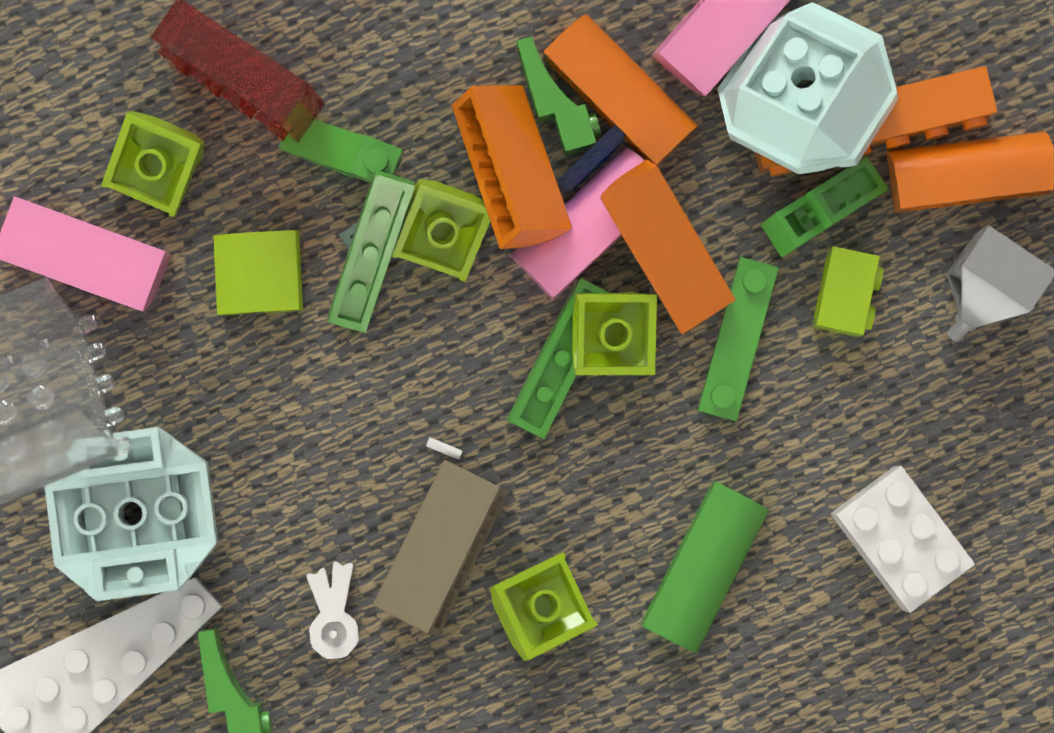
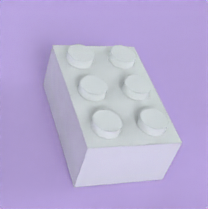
(902, 538)

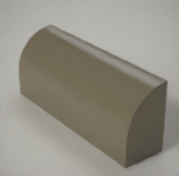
(441, 548)

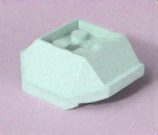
(816, 124)
(158, 553)

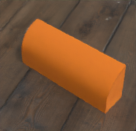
(619, 90)
(511, 165)
(971, 171)
(666, 246)

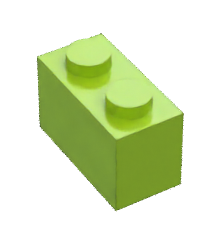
(847, 292)

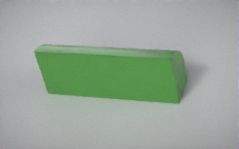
(704, 567)

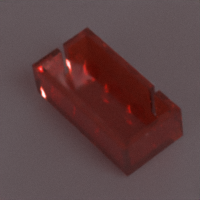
(233, 67)

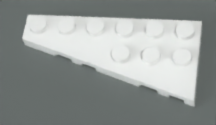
(95, 670)

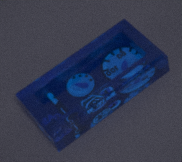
(591, 160)

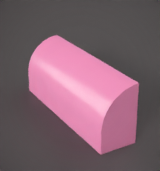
(714, 39)
(82, 254)
(563, 259)

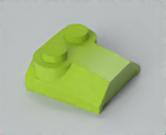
(153, 161)
(442, 228)
(614, 333)
(541, 607)

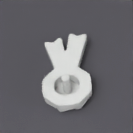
(333, 630)

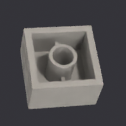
(994, 281)

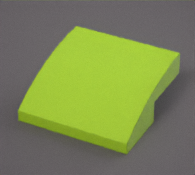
(258, 272)

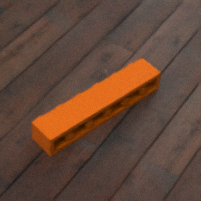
(927, 109)

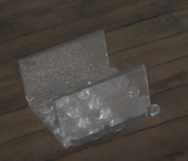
(50, 393)

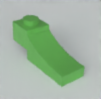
(573, 123)
(345, 151)
(824, 206)
(224, 690)

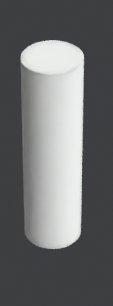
(444, 448)

